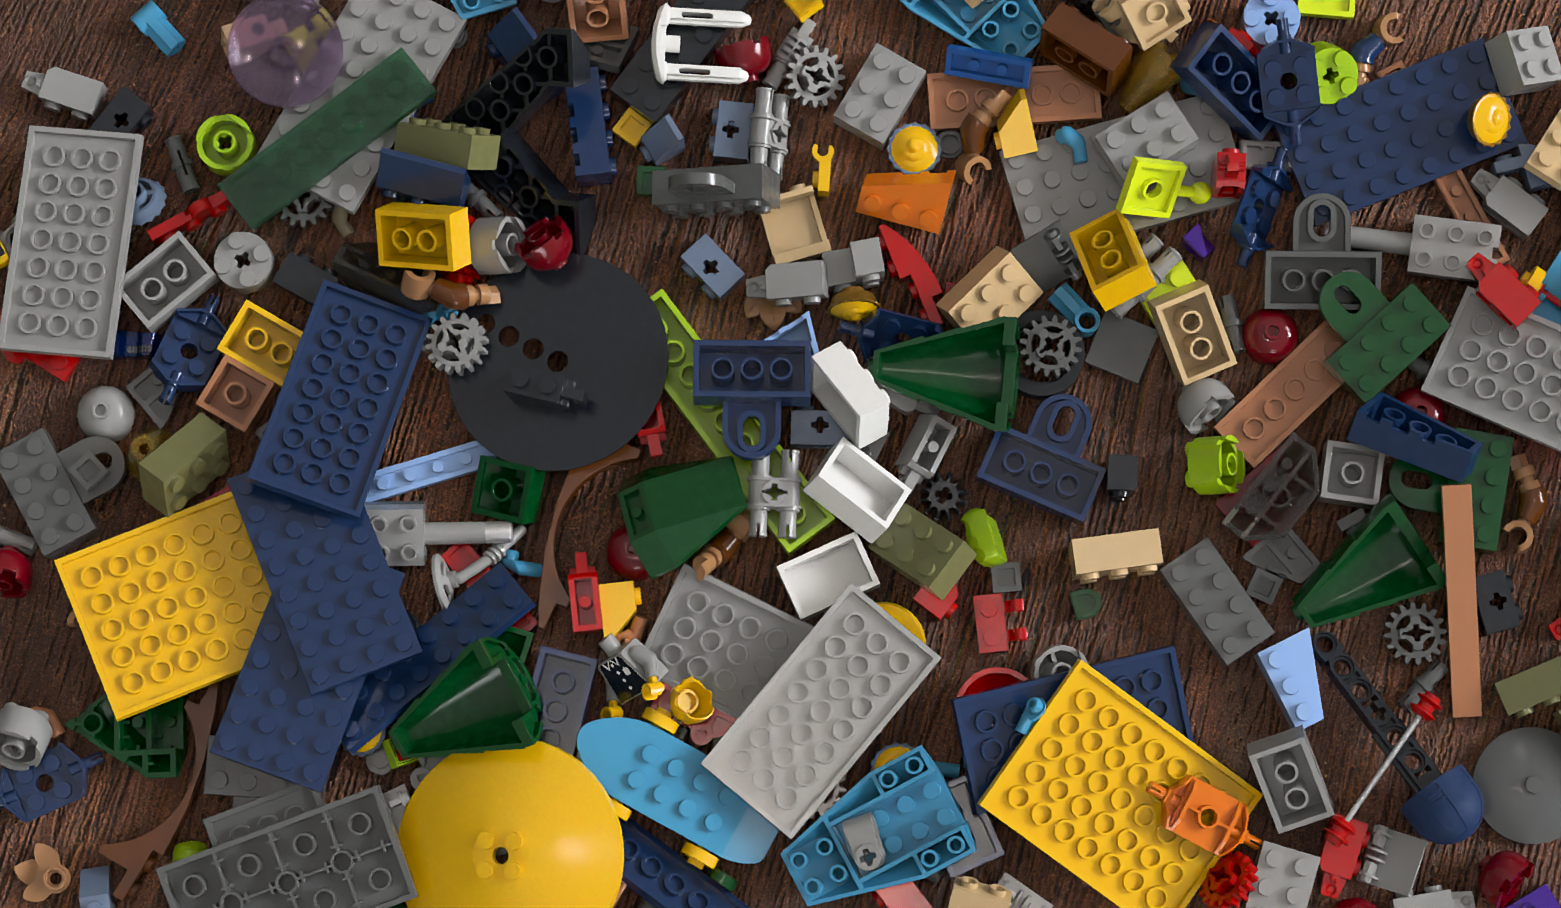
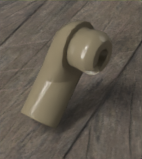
(341, 222)

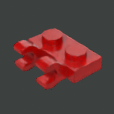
(991, 622)

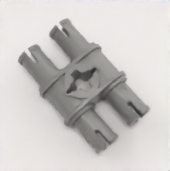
(769, 129)
(1159, 269)
(787, 504)

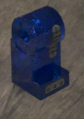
(136, 345)

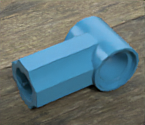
(154, 23)
(1073, 307)

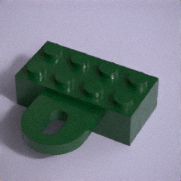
(1379, 336)
(1488, 489)

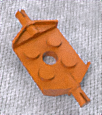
(1182, 815)

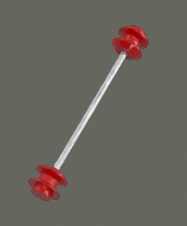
(1422, 710)

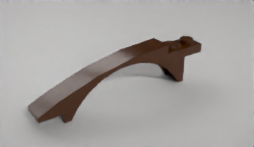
(551, 590)
(139, 853)

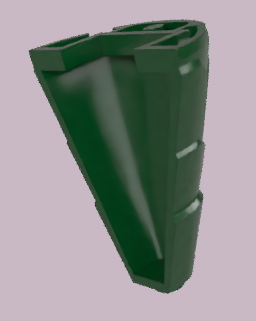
(958, 371)
(1370, 569)
(472, 707)

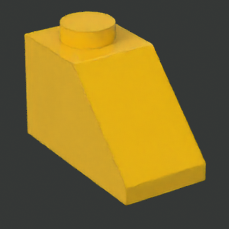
(1015, 128)
(618, 605)

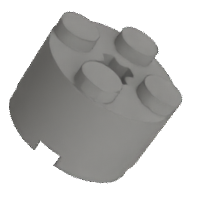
(493, 245)
(244, 278)
(23, 736)

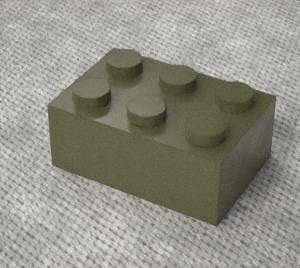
(448, 143)
(184, 465)
(923, 551)

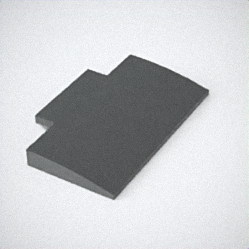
(295, 855)

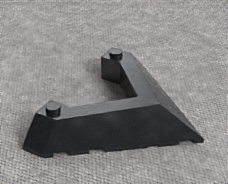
(505, 106)

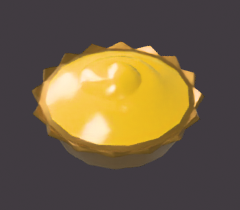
(1489, 119)
(852, 304)

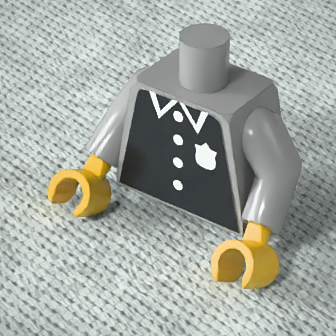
(628, 673)

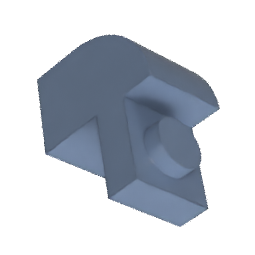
(1509, 165)

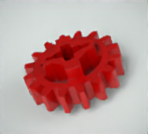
(1229, 881)

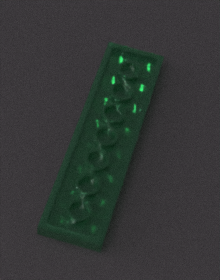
(327, 139)

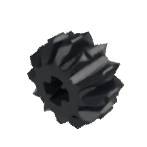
(949, 505)

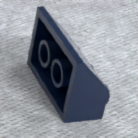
(510, 38)
(421, 179)

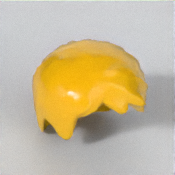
(691, 701)

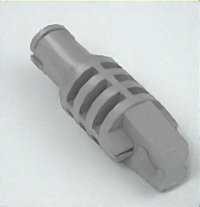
(792, 43)

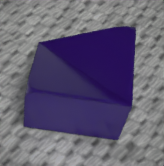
(1197, 243)

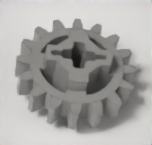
(819, 67)
(446, 348)

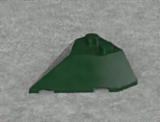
(147, 742)

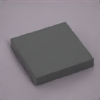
(1121, 347)

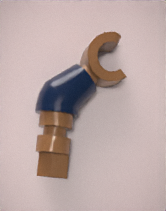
(1371, 45)

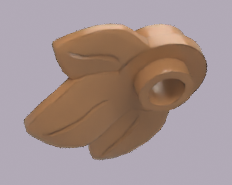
(769, 313)
(39, 872)

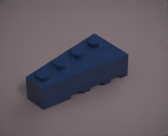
(589, 132)
(1414, 438)

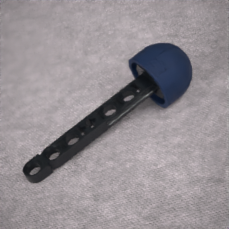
(1444, 805)

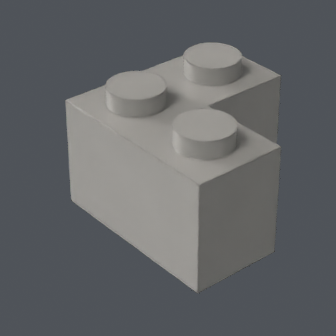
(855, 265)

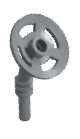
(448, 580)

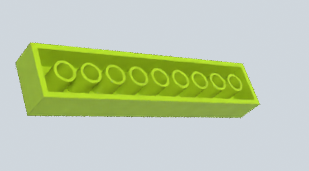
(707, 424)

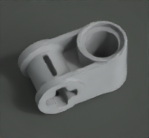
(862, 837)

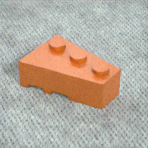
(907, 198)

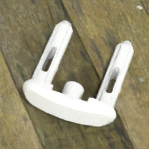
(671, 43)

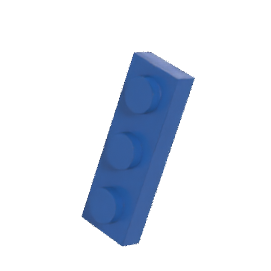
(988, 66)

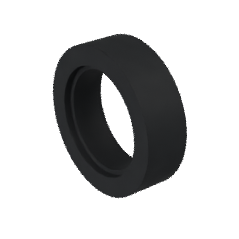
(1044, 390)

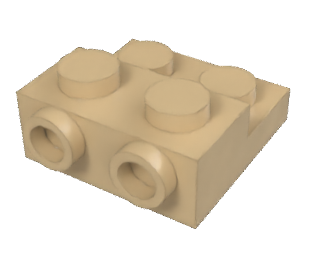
(1154, 19)

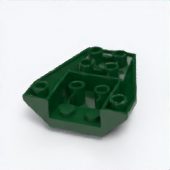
(679, 509)

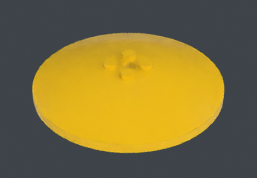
(535, 805)

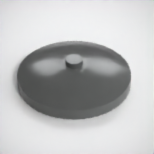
(1522, 785)

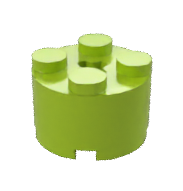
(1341, 72)
(225, 129)
(1214, 465)

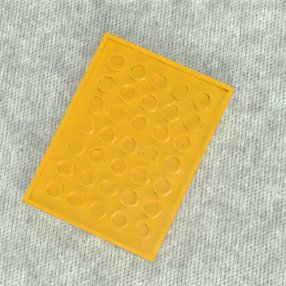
(168, 604)
(1083, 796)

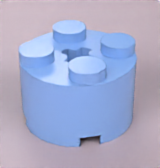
(1259, 11)

